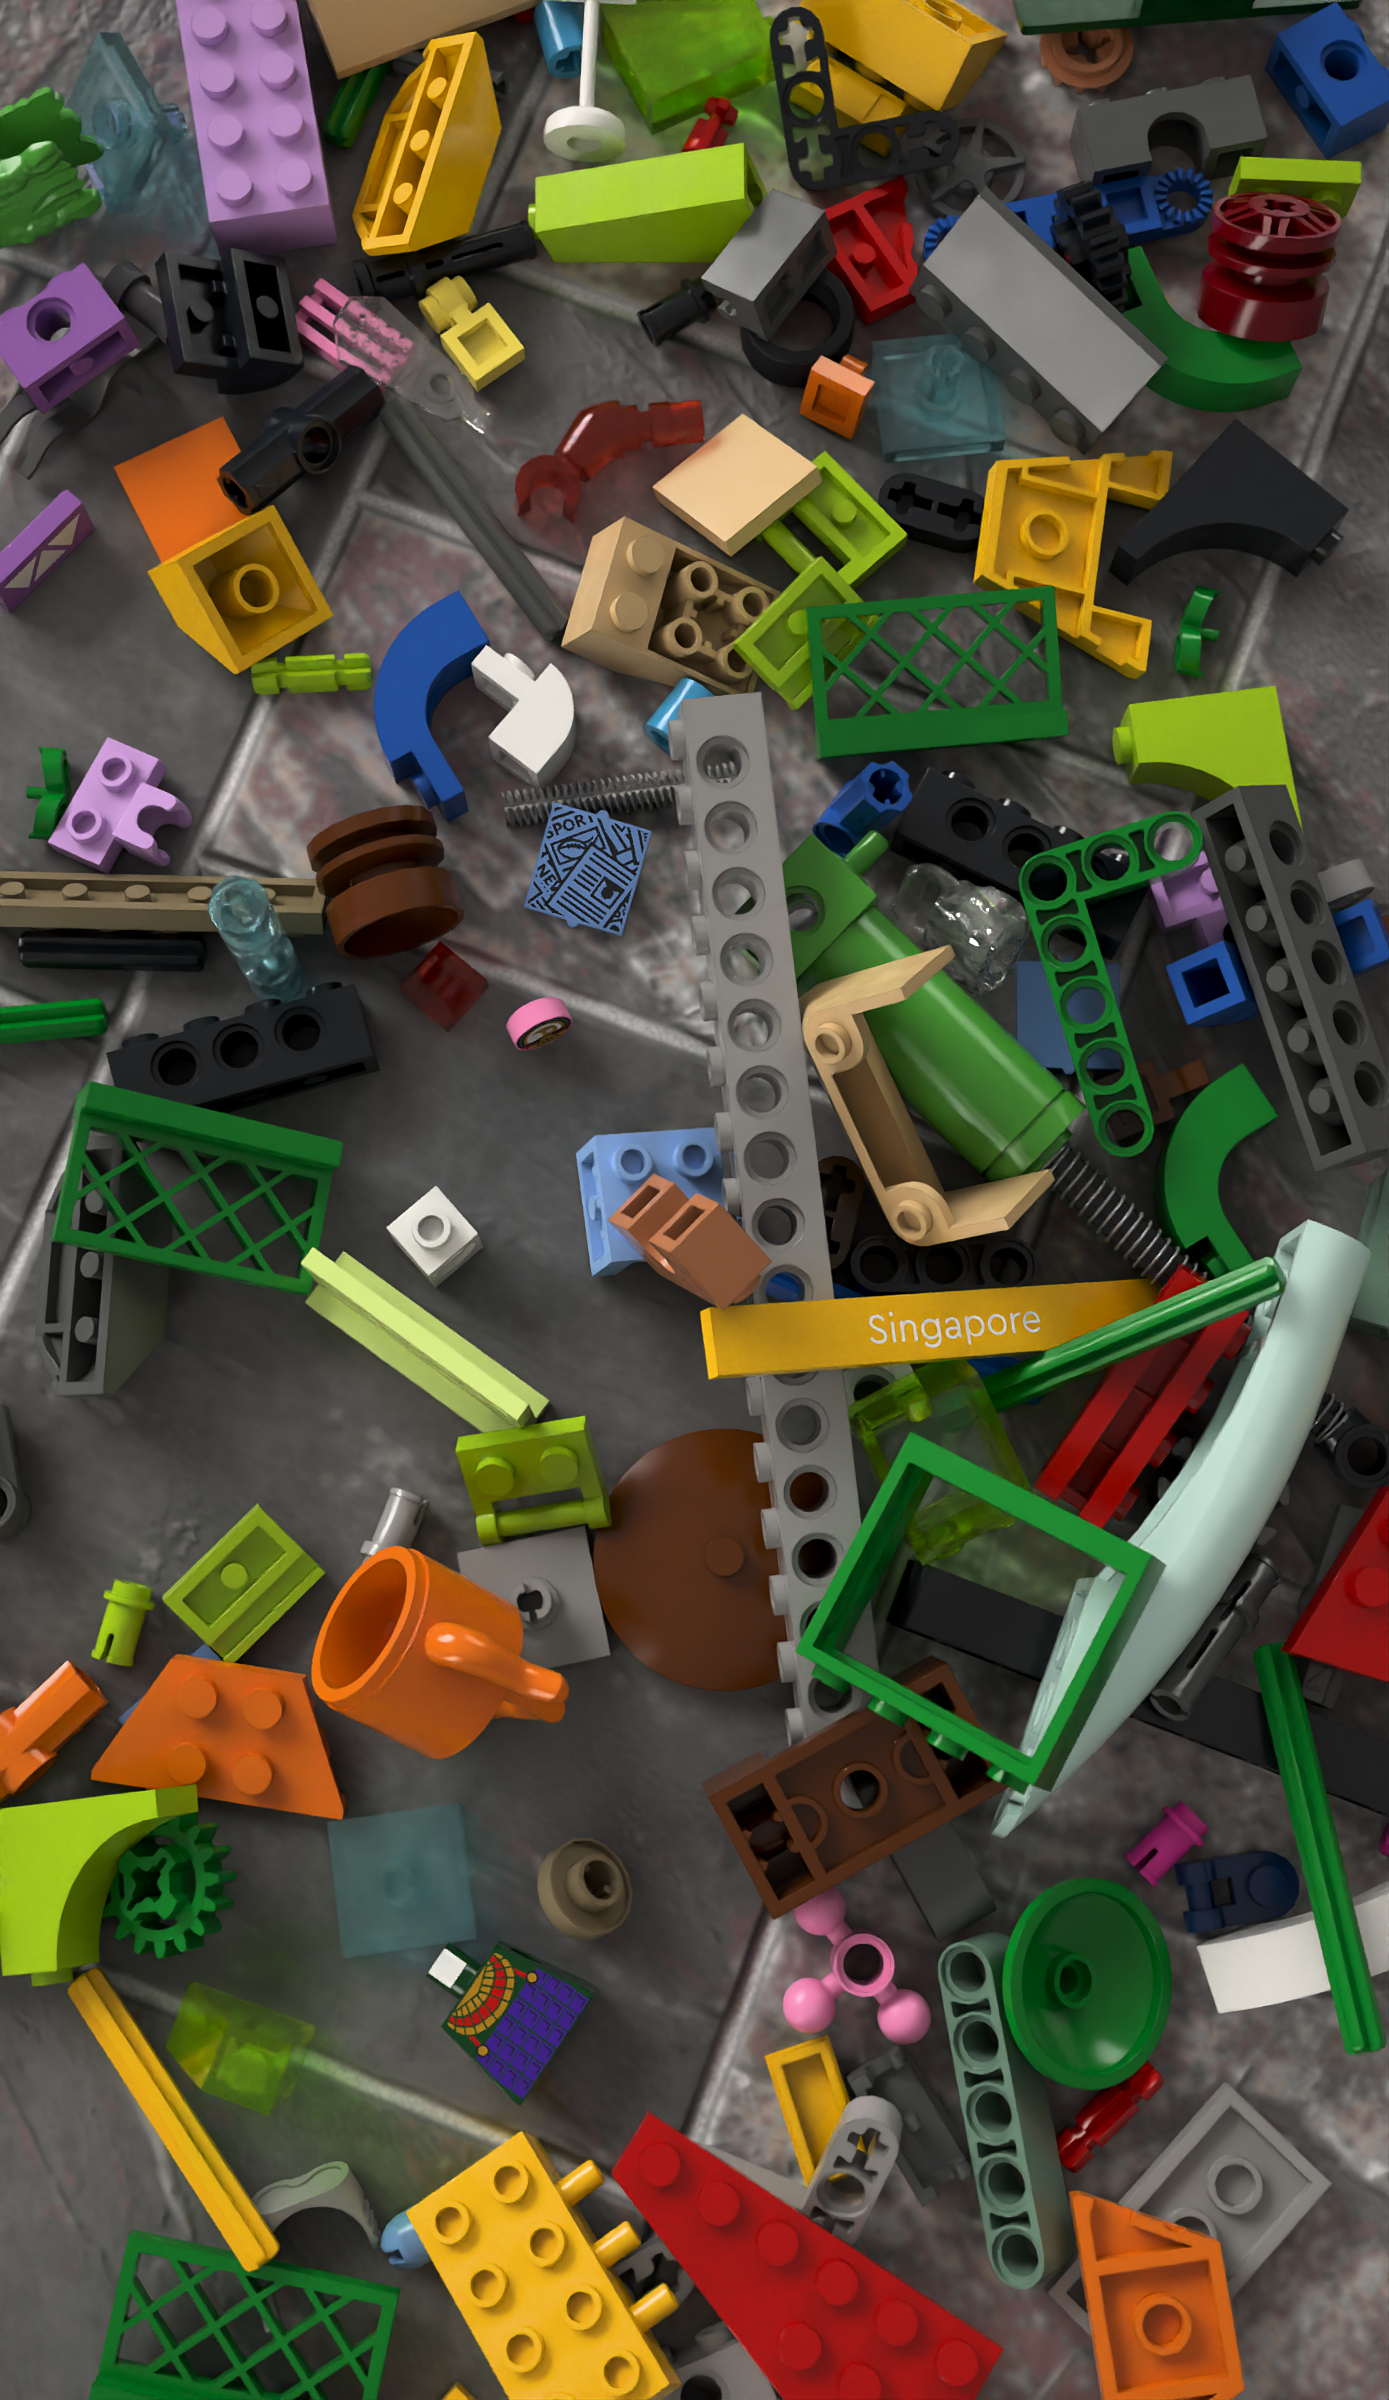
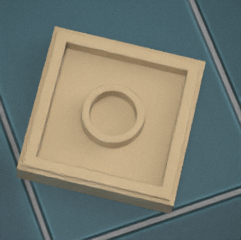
(737, 484)

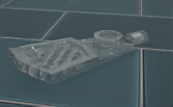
(413, 369)

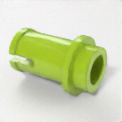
(122, 1622)

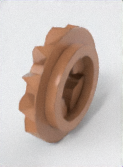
(1110, 61)

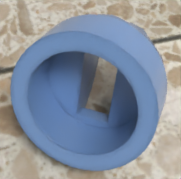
(404, 2241)

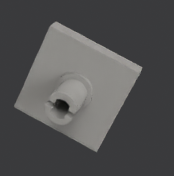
(553, 1590)

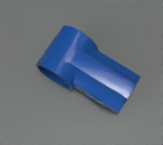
(863, 806)

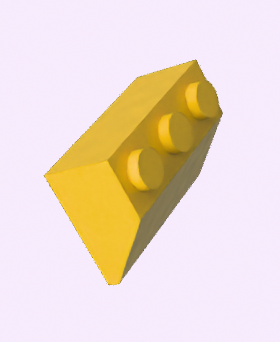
(919, 45)

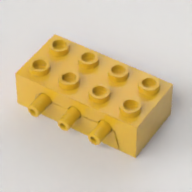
(542, 2282)

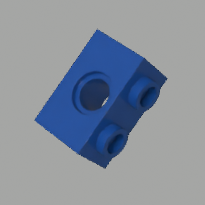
(1330, 110)

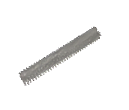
(605, 795)

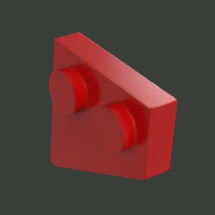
(874, 250)

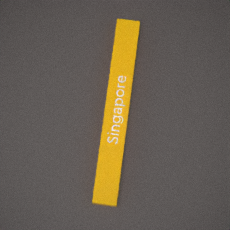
(911, 1327)

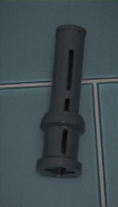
(513, 245)

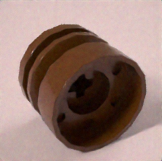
(385, 881)

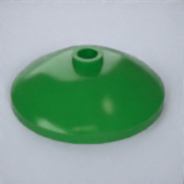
(1111, 1990)

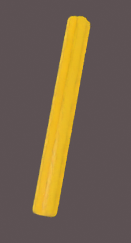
(174, 2120)

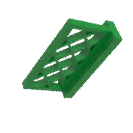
(945, 727)
(196, 1133)
(140, 2381)

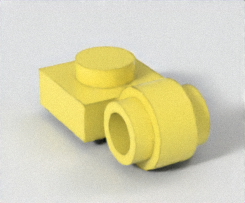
(475, 341)

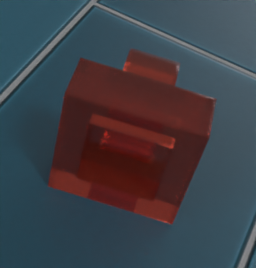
(443, 986)

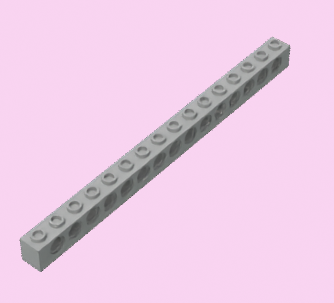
(737, 730)

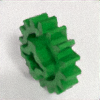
(170, 1883)

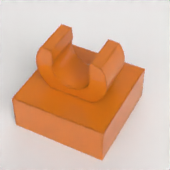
(837, 394)

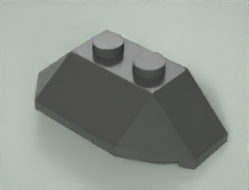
(96, 1308)

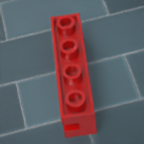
(1133, 1413)

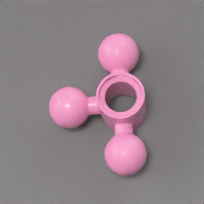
(811, 2002)

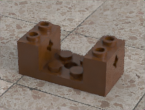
(790, 1809)

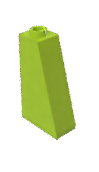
(648, 208)

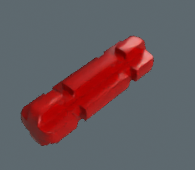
(1105, 2116)

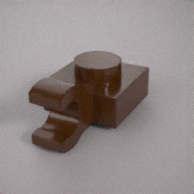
(1157, 1092)

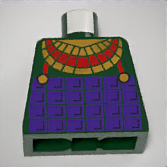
(509, 2011)

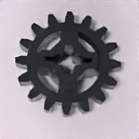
(1092, 241)

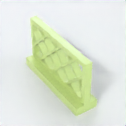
(420, 1346)

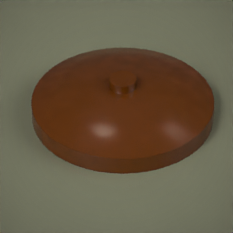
(690, 1563)

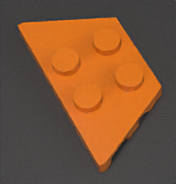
(231, 1732)
(1155, 2305)

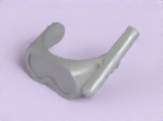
(324, 2186)

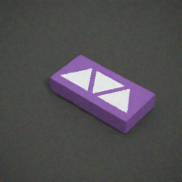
(42, 548)

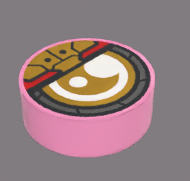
(539, 1023)

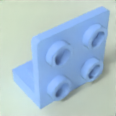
(619, 1164)

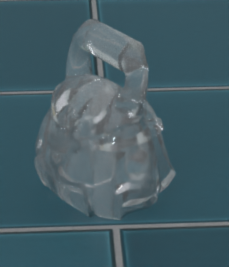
(978, 921)

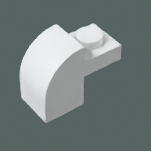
(541, 721)

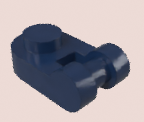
(1259, 1887)

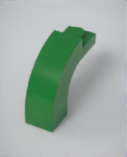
(1205, 366)
(1190, 1166)

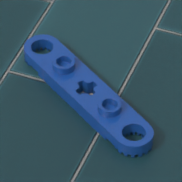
(1135, 202)

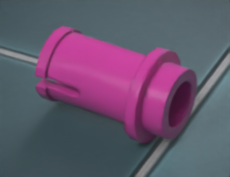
(1168, 1839)

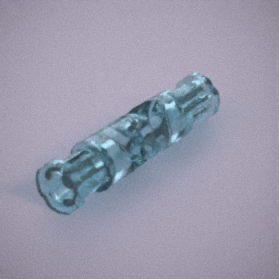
(256, 938)

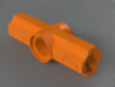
(43, 1725)

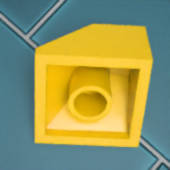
(242, 591)

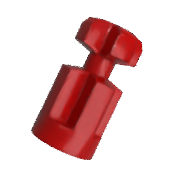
(709, 133)

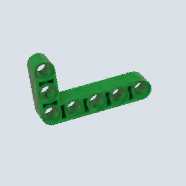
(1089, 971)

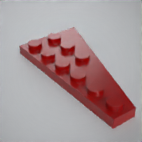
(793, 2292)

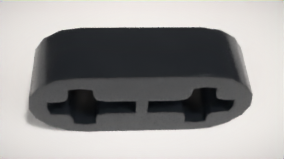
(933, 511)

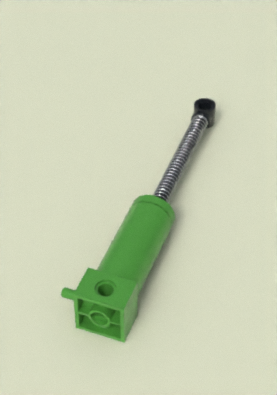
(988, 1089)

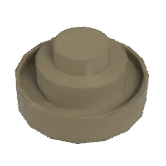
(584, 1889)

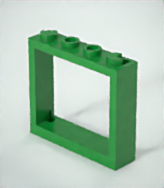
(868, 1559)

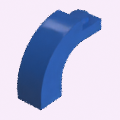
(415, 675)
(1216, 987)

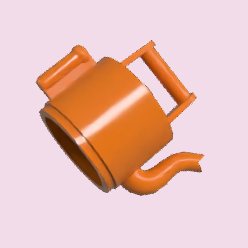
(428, 1656)

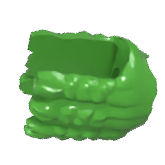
(37, 168)

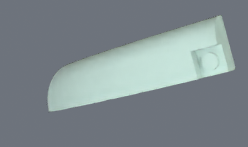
(1214, 1503)

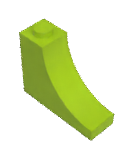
(1207, 743)
(60, 1870)

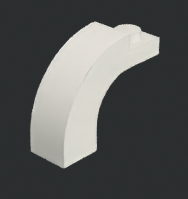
(1285, 1958)

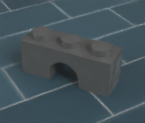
(1206, 121)

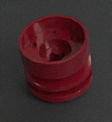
(1268, 266)

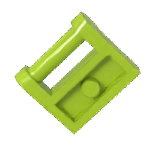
(844, 521)
(530, 1463)

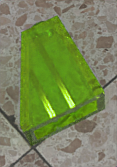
(685, 52)
(238, 2048)

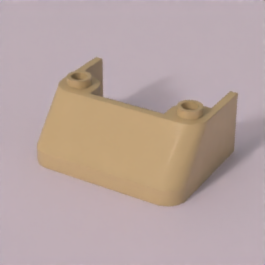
(877, 1118)

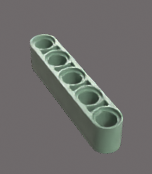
(993, 2137)

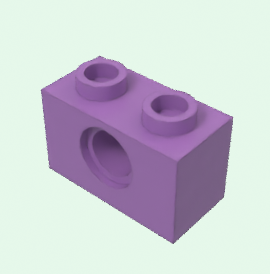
(93, 343)

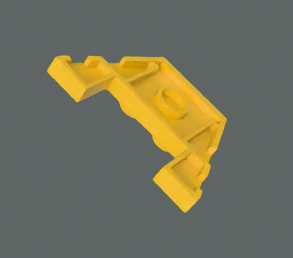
(1047, 530)

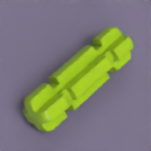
(312, 673)

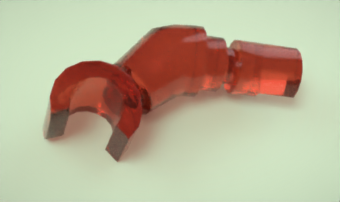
(601, 435)

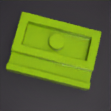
(1319, 180)
(779, 640)
(243, 1584)

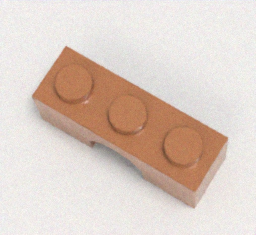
(691, 1242)

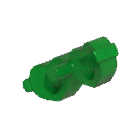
(1191, 632)
(55, 794)

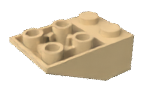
(663, 611)

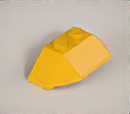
(431, 151)

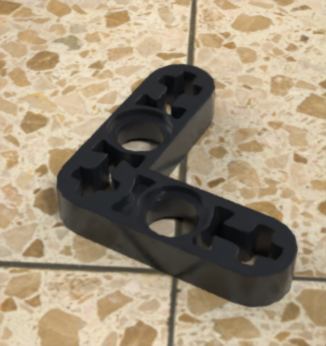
(844, 142)

